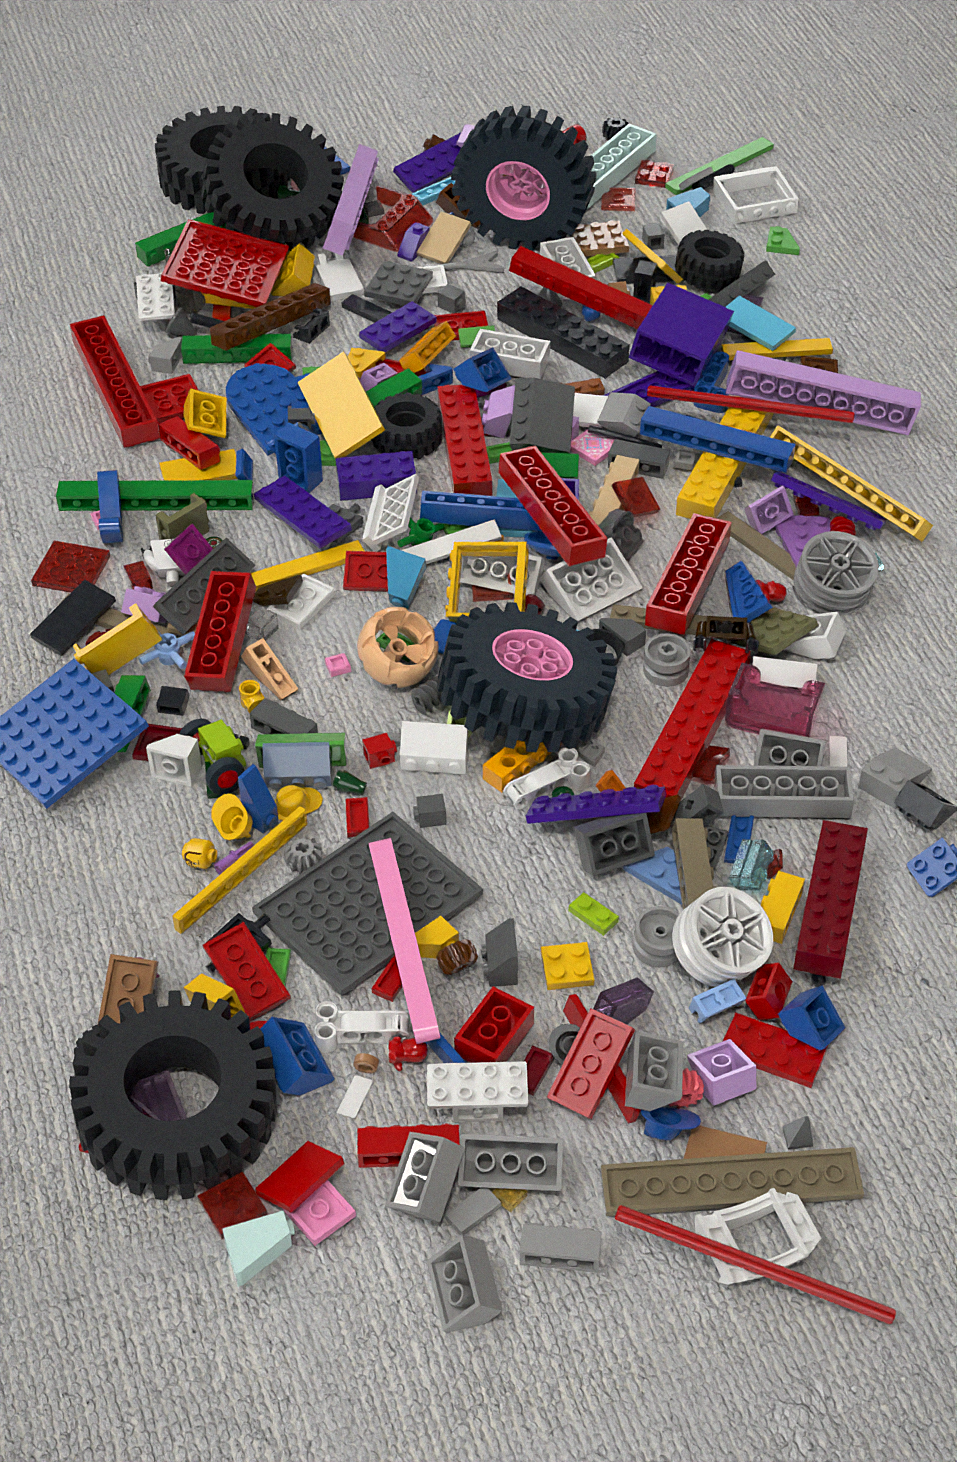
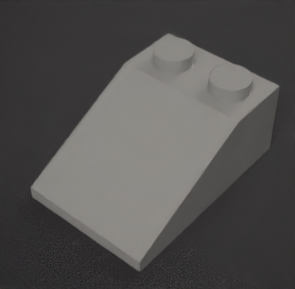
(889, 773)

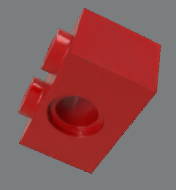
(768, 991)

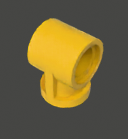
(250, 694)

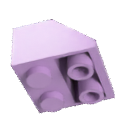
(145, 599)

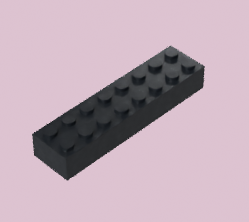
(565, 331)

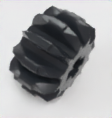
(613, 126)

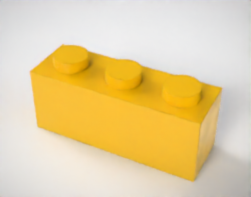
(782, 902)

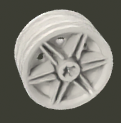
(730, 928)

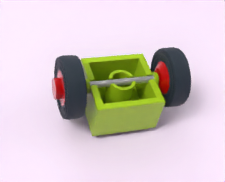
(222, 750)

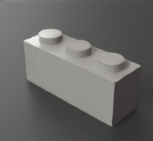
(560, 1247)

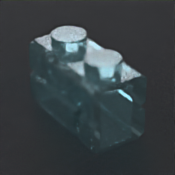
(751, 864)

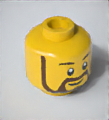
(199, 853)

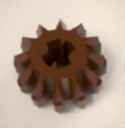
(457, 957)

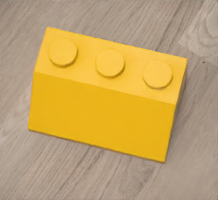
(295, 272)

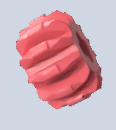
(691, 1089)

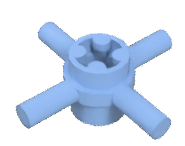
(168, 650)

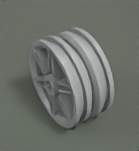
(836, 573)

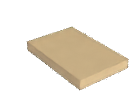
(444, 238)

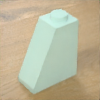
(257, 1244)

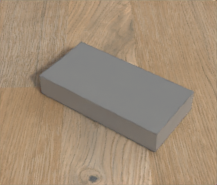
(693, 179)
(473, 1210)

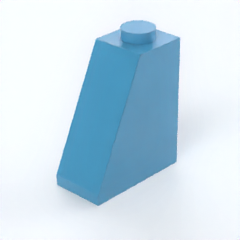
(698, 198)
(403, 575)

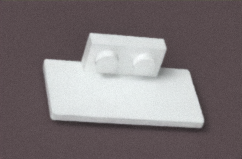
(154, 298)
(477, 1089)

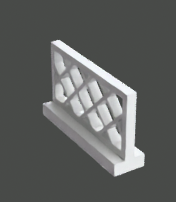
(386, 505)

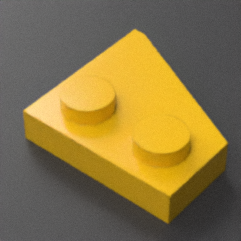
(364, 359)

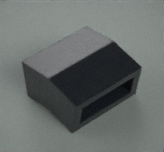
(172, 700)

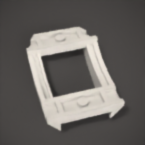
(791, 1214)

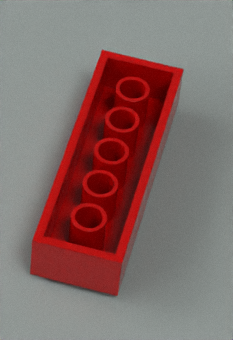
(220, 631)

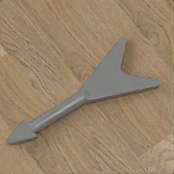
(478, 263)

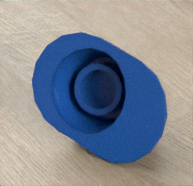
(668, 1122)

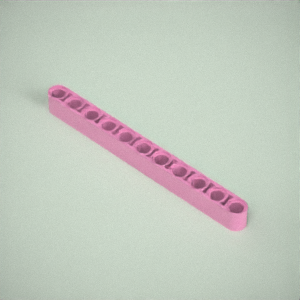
(404, 942)

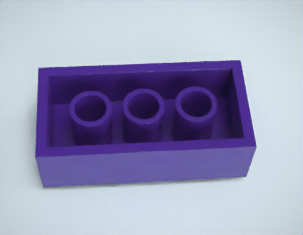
(361, 474)

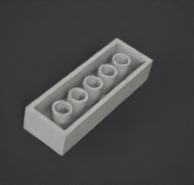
(785, 791)

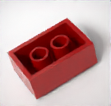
(494, 1028)

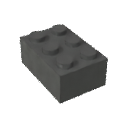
(613, 842)

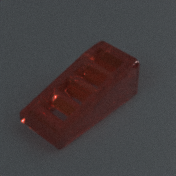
(138, 575)

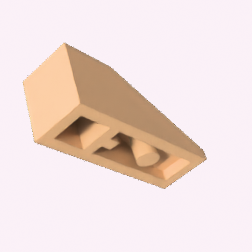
(268, 669)

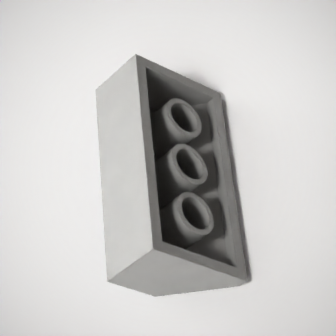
(511, 1162)

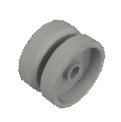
(666, 660)
(653, 936)

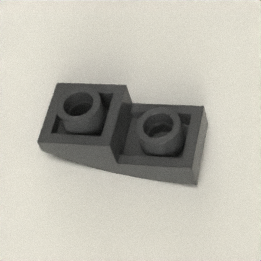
(716, 841)

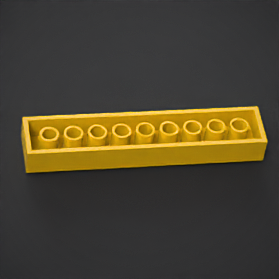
(715, 474)

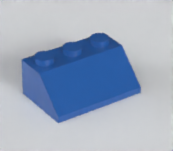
(482, 371)
(295, 1057)

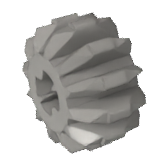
(302, 854)

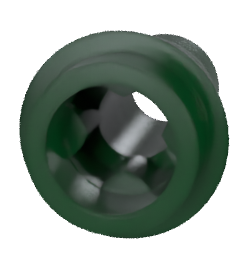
(349, 783)

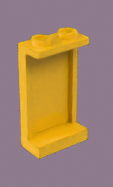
(119, 644)

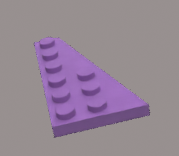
(798, 531)

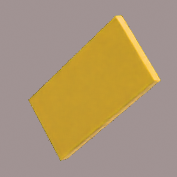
(341, 406)

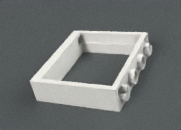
(755, 179)

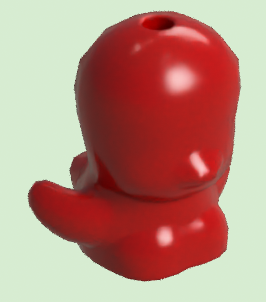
(773, 591)
(406, 1051)

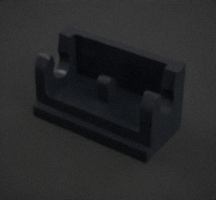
(313, 327)

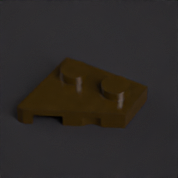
(278, 592)

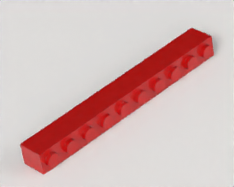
(579, 287)

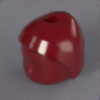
(534, 600)

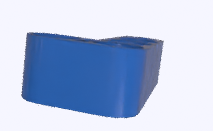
(712, 379)
(110, 507)

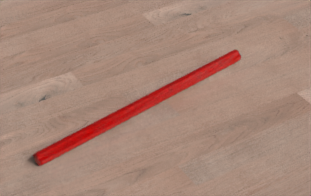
(750, 404)
(755, 1264)

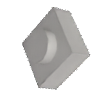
(684, 459)

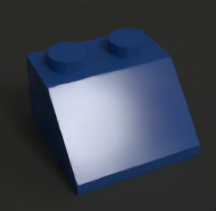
(812, 1018)

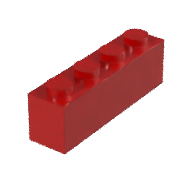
(189, 443)
(386, 1144)

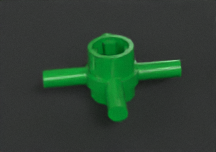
(420, 532)

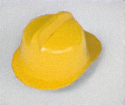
(292, 797)
(231, 817)

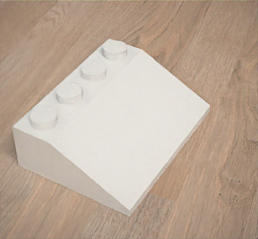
(592, 584)

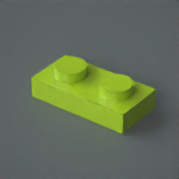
(593, 913)

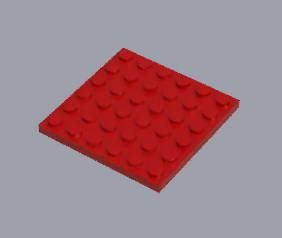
(225, 263)

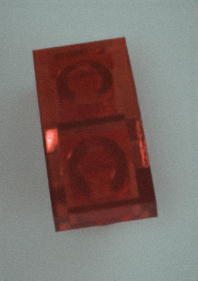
(805, 507)
(706, 765)

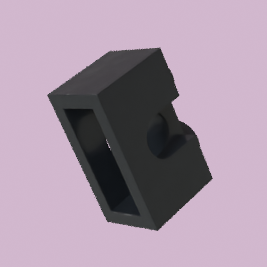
(642, 287)

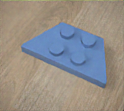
(658, 872)

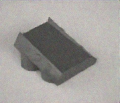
(620, 527)

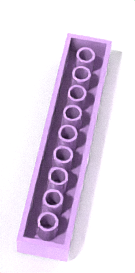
(352, 200)
(787, 382)

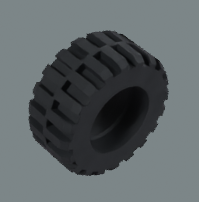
(709, 259)
(413, 411)

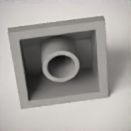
(623, 413)

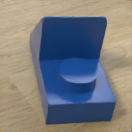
(436, 376)

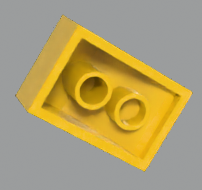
(205, 413)

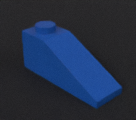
(257, 799)

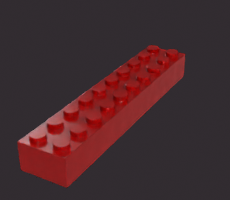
(114, 381)
(693, 720)

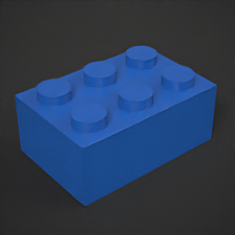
(299, 456)

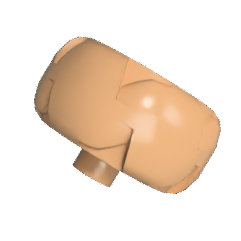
(385, 665)

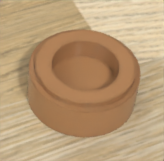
(366, 1063)

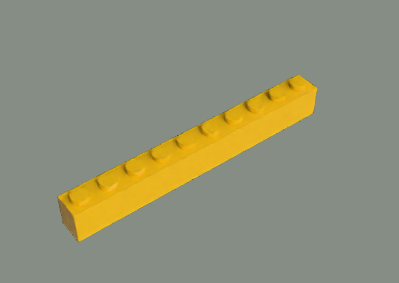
(856, 486)

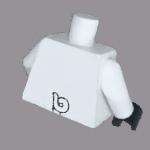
(161, 562)

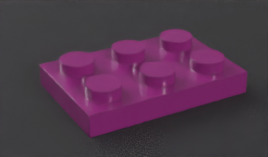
(188, 549)

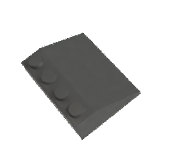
(542, 415)

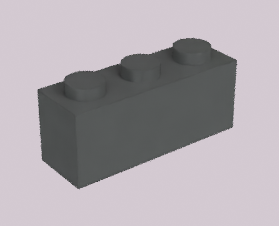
(652, 460)
(273, 718)

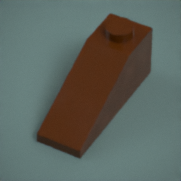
(448, 204)

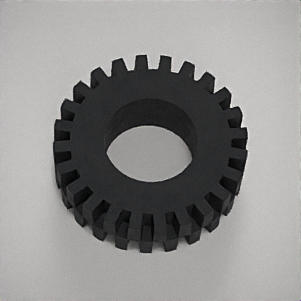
(279, 148)
(184, 151)
(182, 1149)

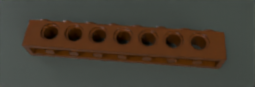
(269, 316)

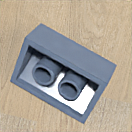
(297, 764)

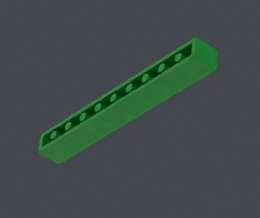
(159, 495)

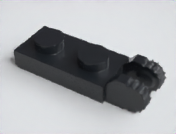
(704, 182)

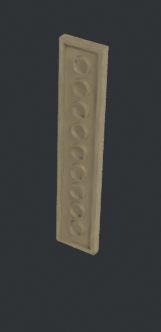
(730, 1180)

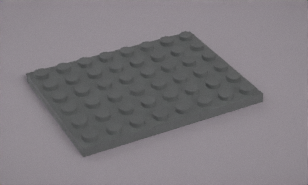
(336, 908)

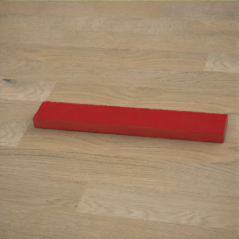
(576, 1015)

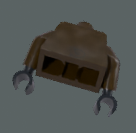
(725, 629)

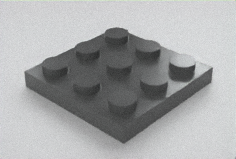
(398, 283)

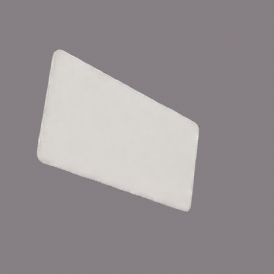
(838, 751)
(354, 1096)

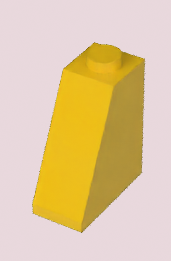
(214, 991)

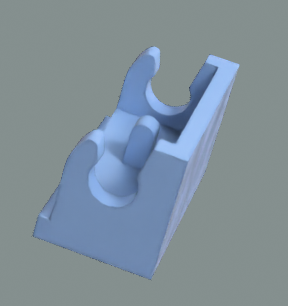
(717, 1000)

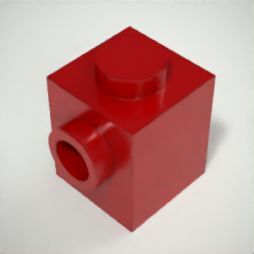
(379, 750)

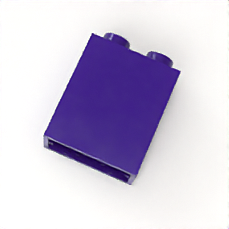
(680, 334)

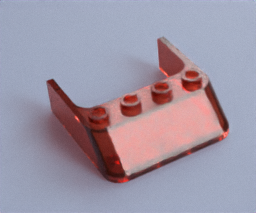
(391, 227)

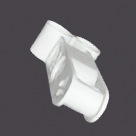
(541, 782)
(357, 1026)

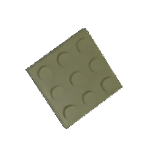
(779, 629)

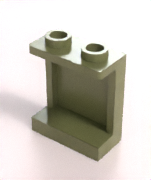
(196, 513)

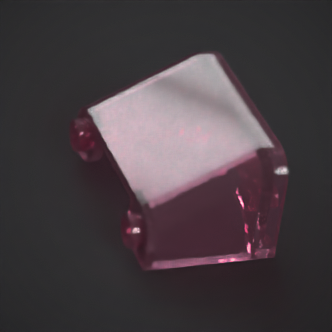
(770, 706)

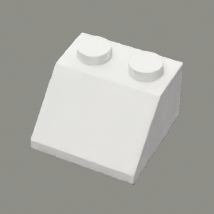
(175, 759)

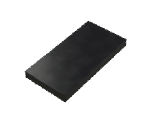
(625, 268)
(73, 617)

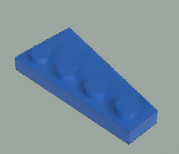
(745, 594)

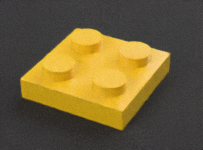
(567, 966)

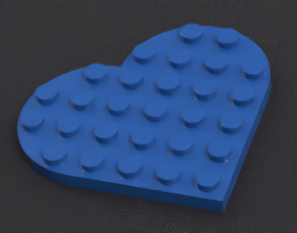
(261, 400)

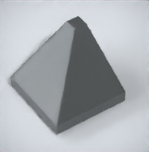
(798, 1133)

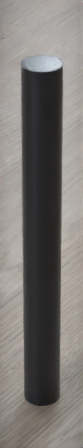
(619, 436)

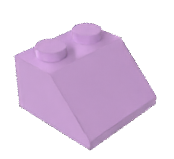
(498, 412)
(769, 510)
(724, 1071)

